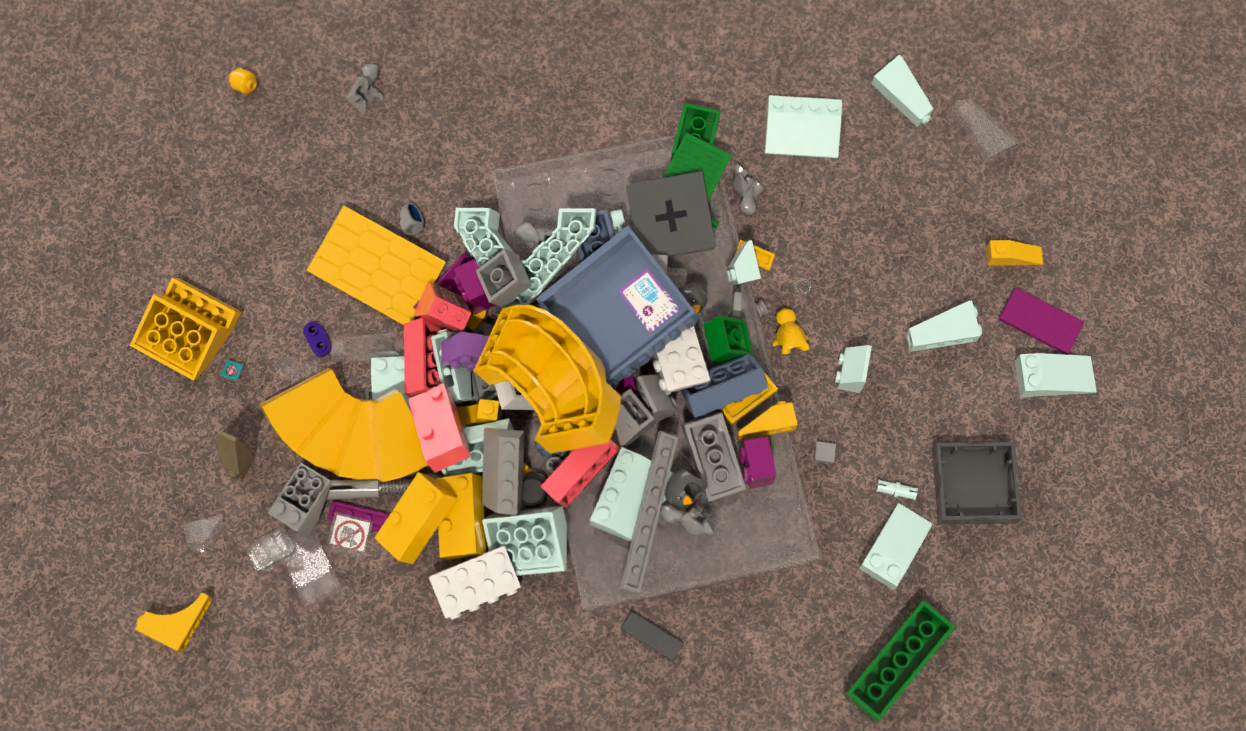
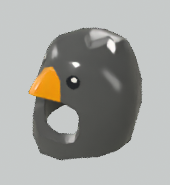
(695, 295)
(684, 489)

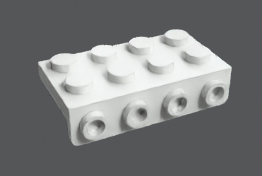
(681, 363)
(475, 582)

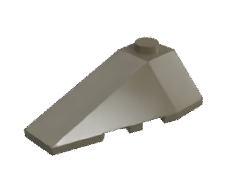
(233, 455)

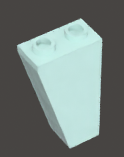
(946, 329)
(456, 380)

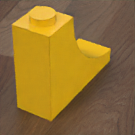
(481, 413)
(177, 628)

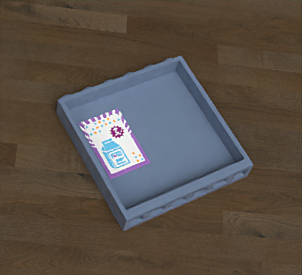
(620, 305)

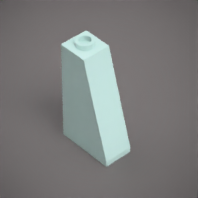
(903, 91)

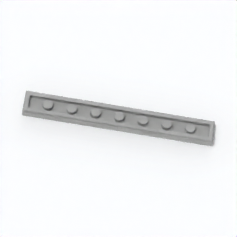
(649, 512)

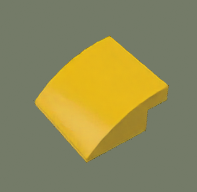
(184, 328)

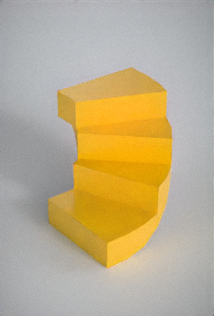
(554, 375)
(345, 432)

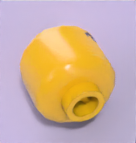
(243, 80)

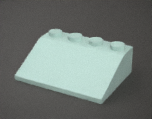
(803, 126)
(622, 495)
(532, 539)

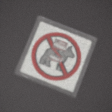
(349, 535)

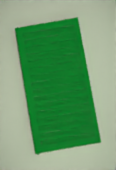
(697, 156)

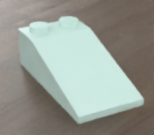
(1054, 374)
(387, 375)
(896, 546)

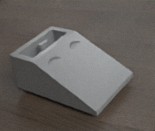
(631, 421)
(301, 500)

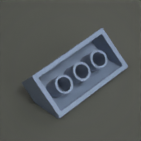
(727, 384)

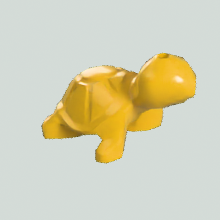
(789, 333)

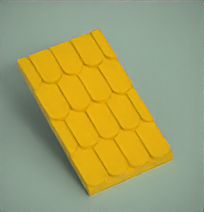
(375, 265)

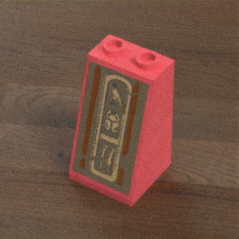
(442, 308)

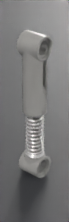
(366, 488)

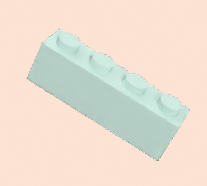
(475, 441)

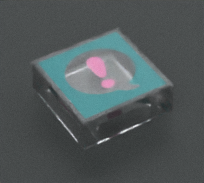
(232, 371)

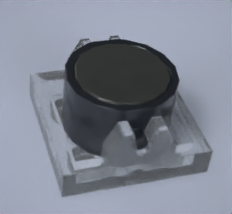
(533, 495)

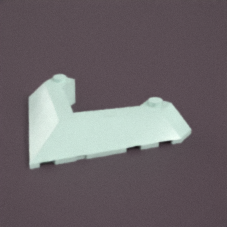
(483, 241)

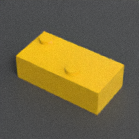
(415, 518)
(462, 528)

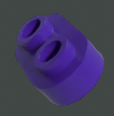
(317, 338)

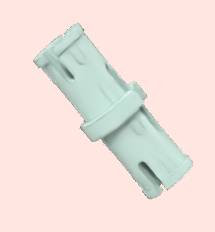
(896, 489)

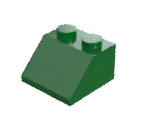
(727, 338)

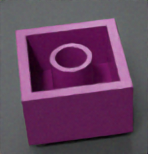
(470, 287)
(757, 462)

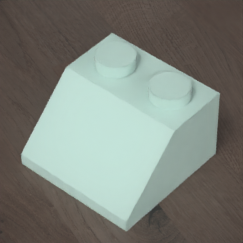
(743, 265)
(854, 368)

